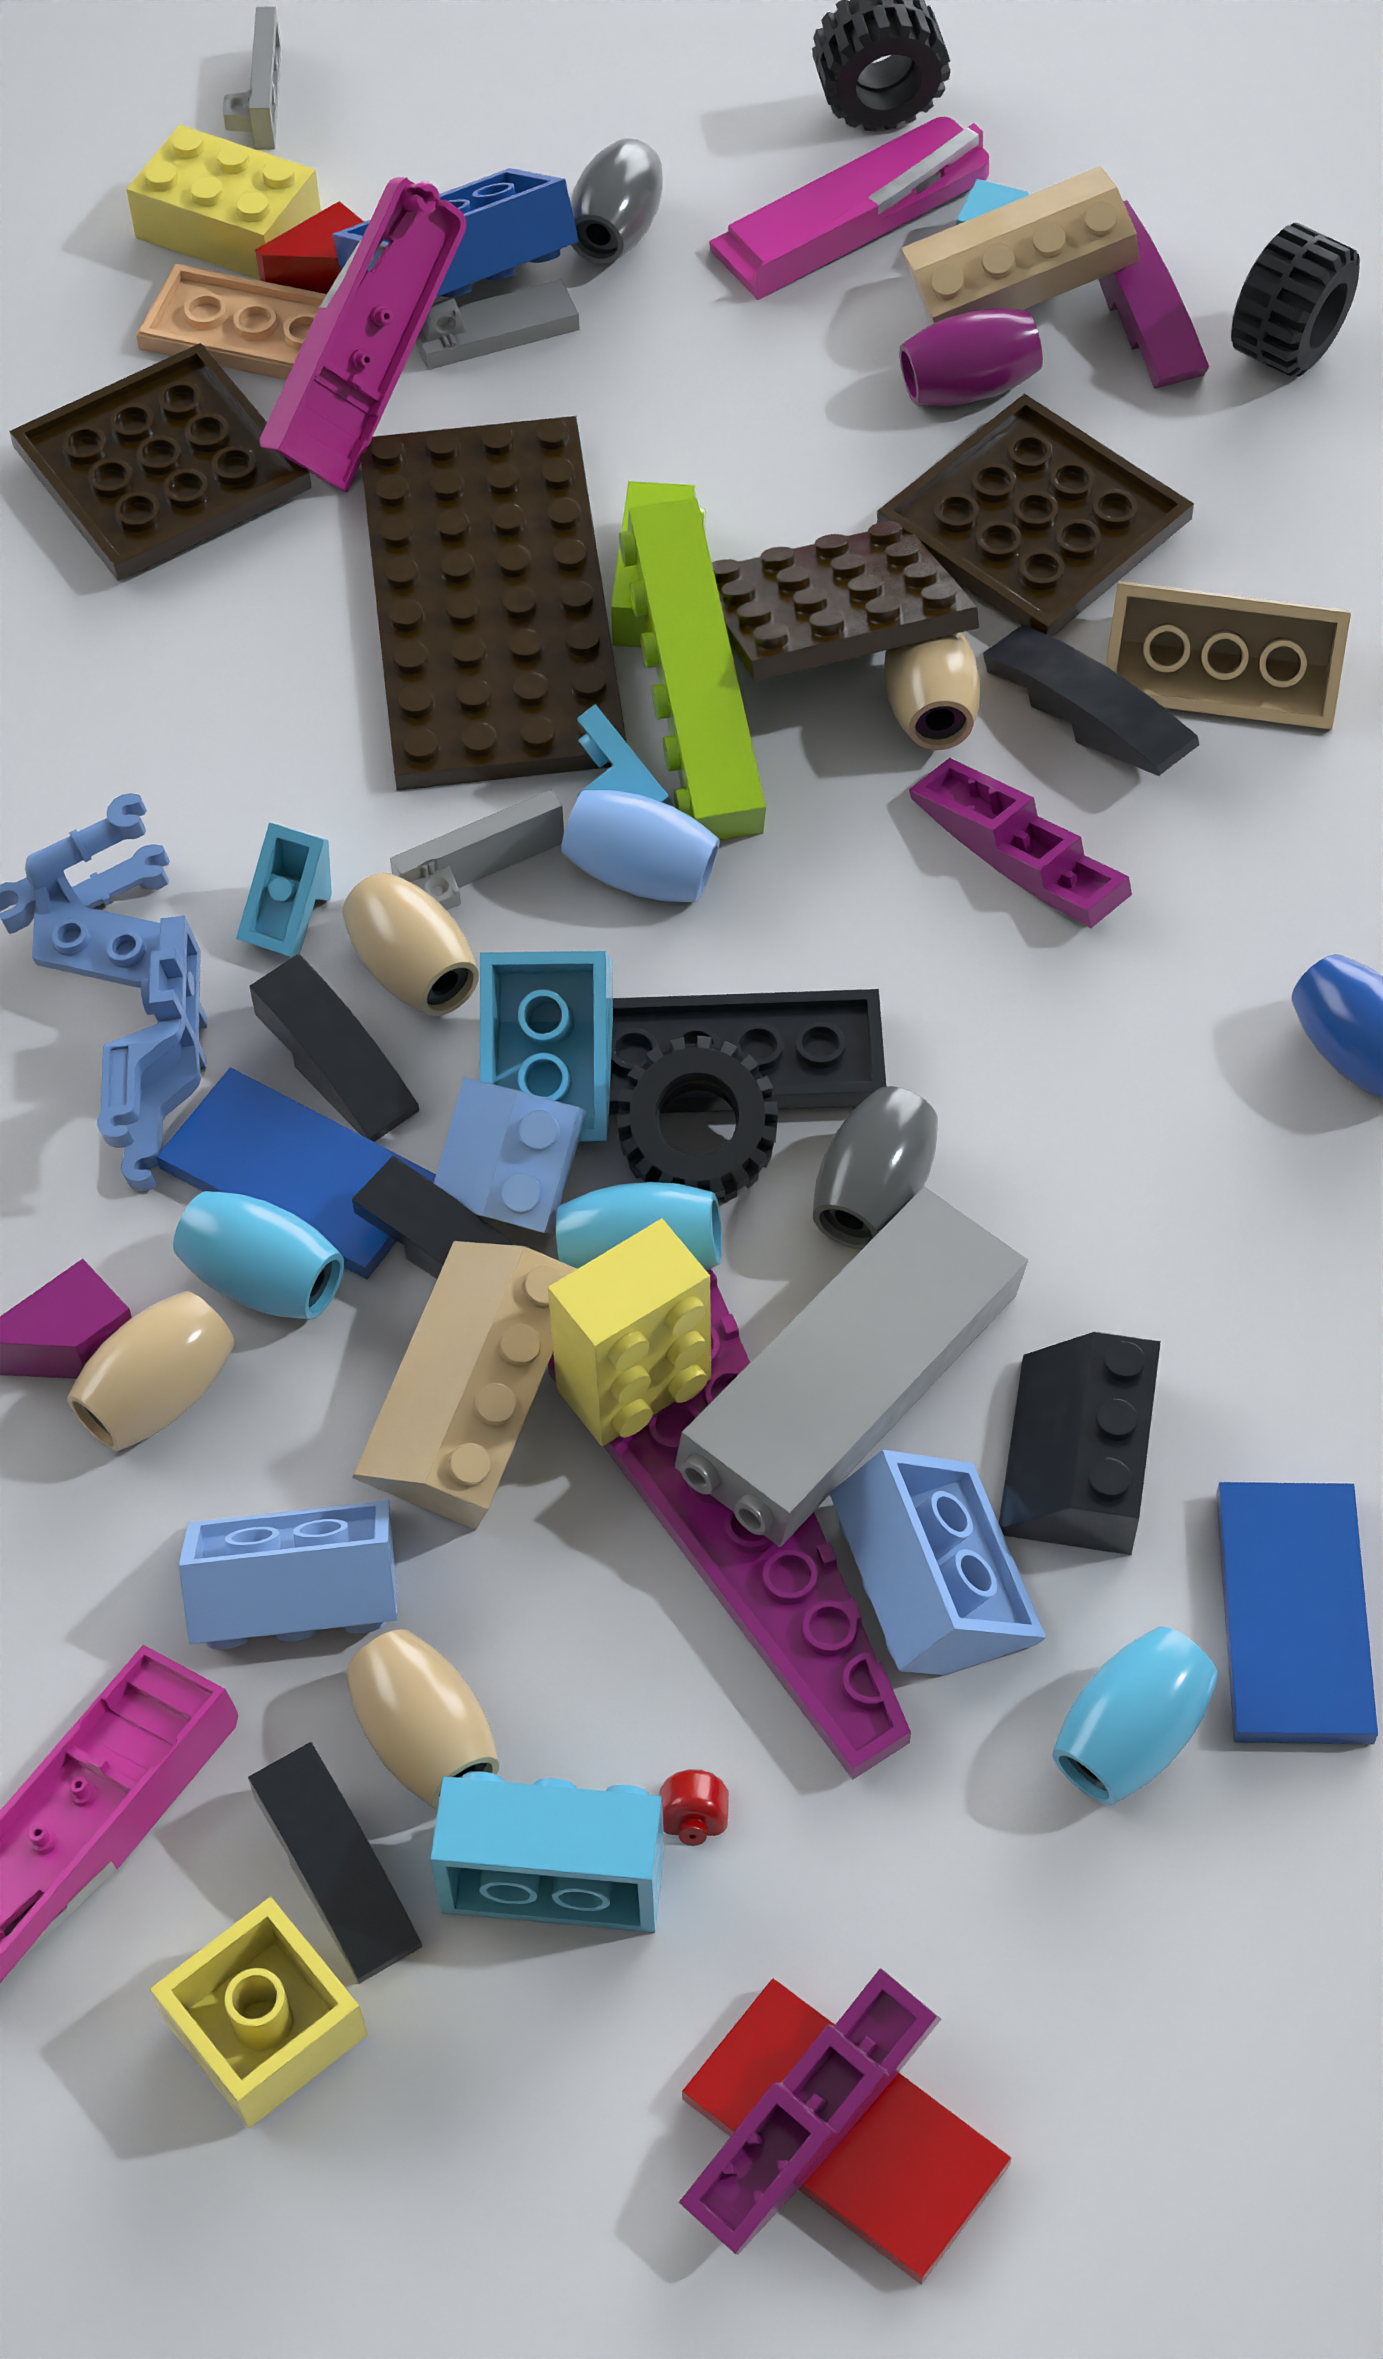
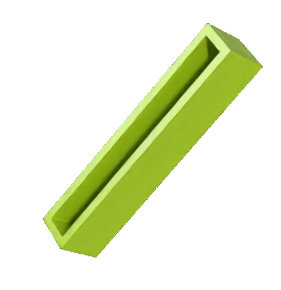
(693, 667)

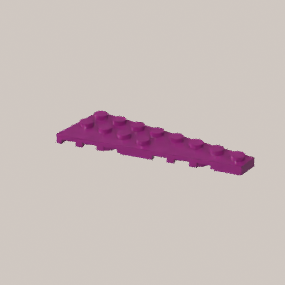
(780, 1597)

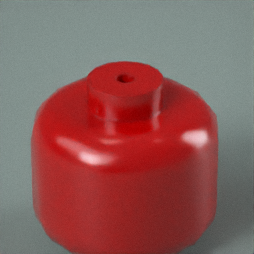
(694, 1806)

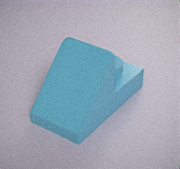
(627, 770)
(286, 883)

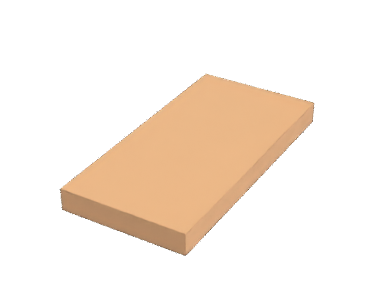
(235, 318)

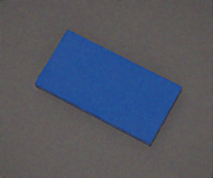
(285, 1154)
(1295, 1613)

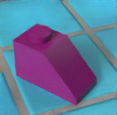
(60, 1325)

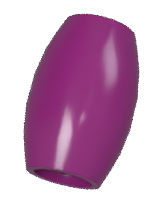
(971, 357)

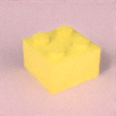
(259, 2012)

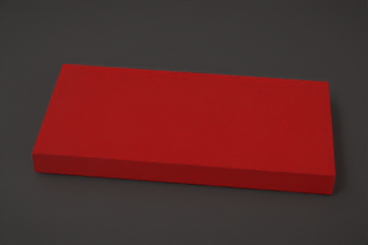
(903, 2171)

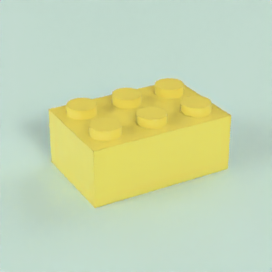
(219, 199)
(632, 1332)

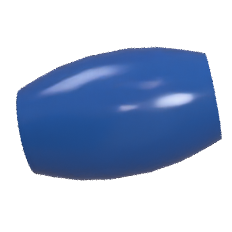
(1343, 1018)

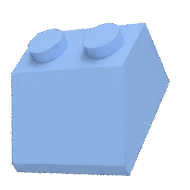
(510, 1154)

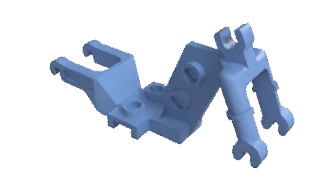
(159, 1065)

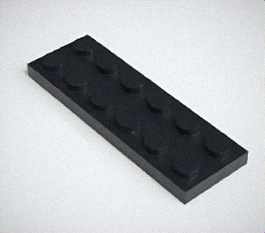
(808, 1043)

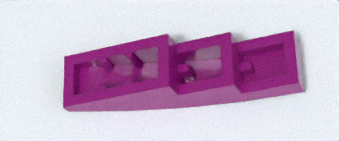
(1155, 314)
(1011, 837)
(809, 2112)

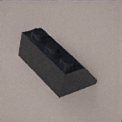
(1081, 1442)

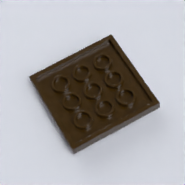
(158, 461)
(1037, 515)
(837, 600)

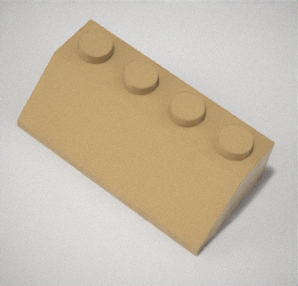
(1026, 249)
(1230, 653)
(465, 1381)

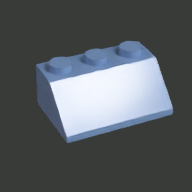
(934, 1563)
(289, 1574)

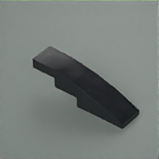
(1097, 701)
(420, 1216)

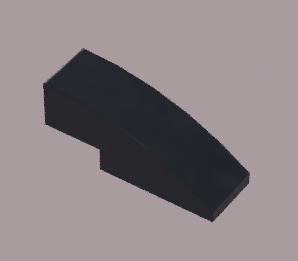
(332, 1048)
(334, 1862)

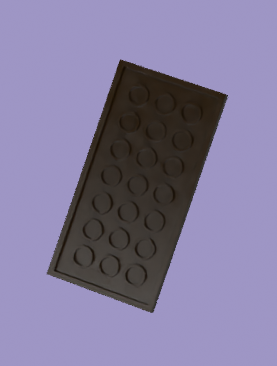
(487, 601)

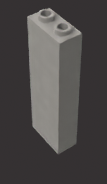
(849, 1366)

